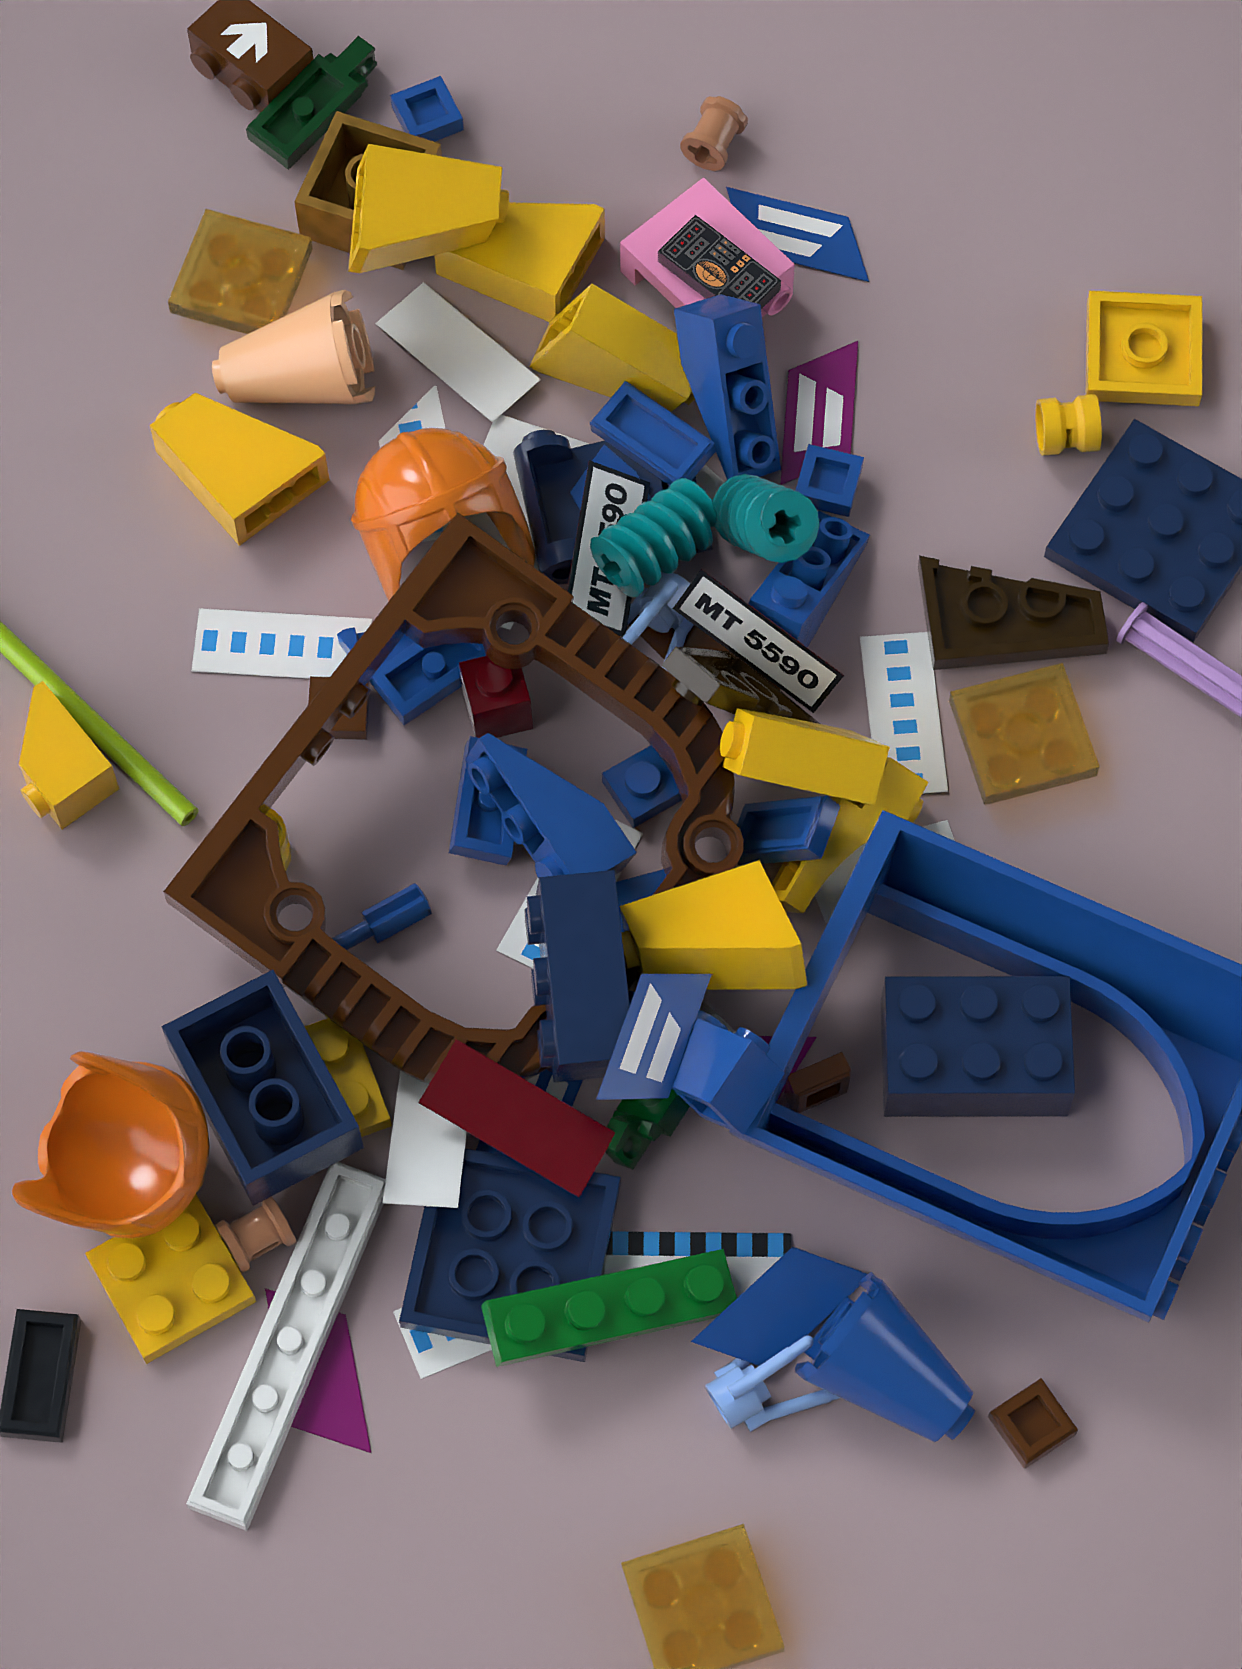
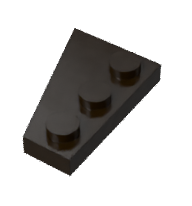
(1005, 620)
(727, 683)

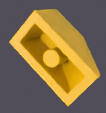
(61, 763)

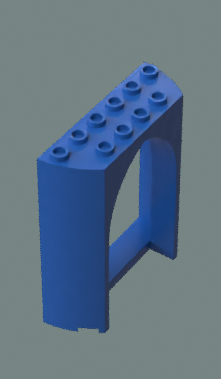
(1148, 984)

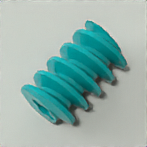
(765, 518)
(655, 537)

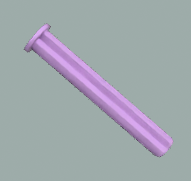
(1183, 658)

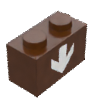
(246, 51)

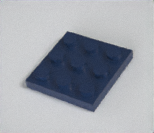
(1156, 530)
(504, 1240)

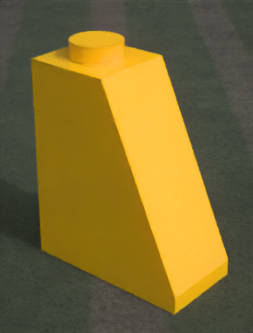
(421, 206)
(531, 257)
(605, 342)
(237, 463)
(804, 755)
(716, 927)

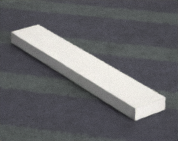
(288, 1346)

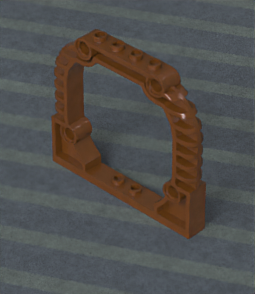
(452, 596)

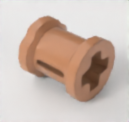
(713, 133)
(256, 1233)

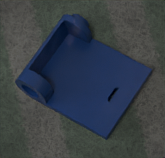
(546, 476)

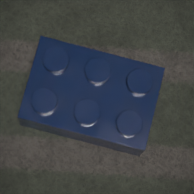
(577, 972)
(977, 1046)
(263, 1087)

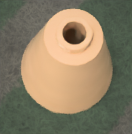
(300, 358)

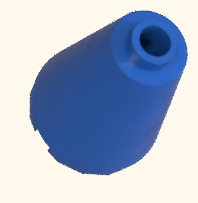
(888, 1365)

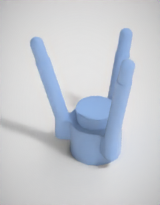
(656, 611)
(741, 1390)

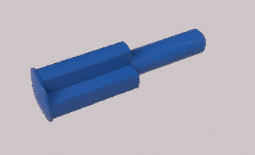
(388, 917)

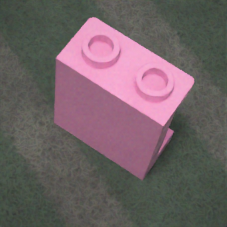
(641, 247)

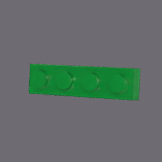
(608, 1307)

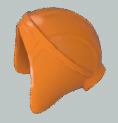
(420, 486)
(119, 1149)

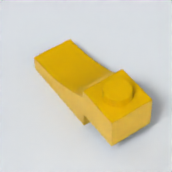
(898, 794)

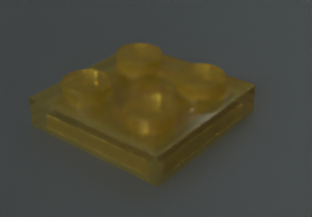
(239, 273)
(1023, 733)
(703, 1603)

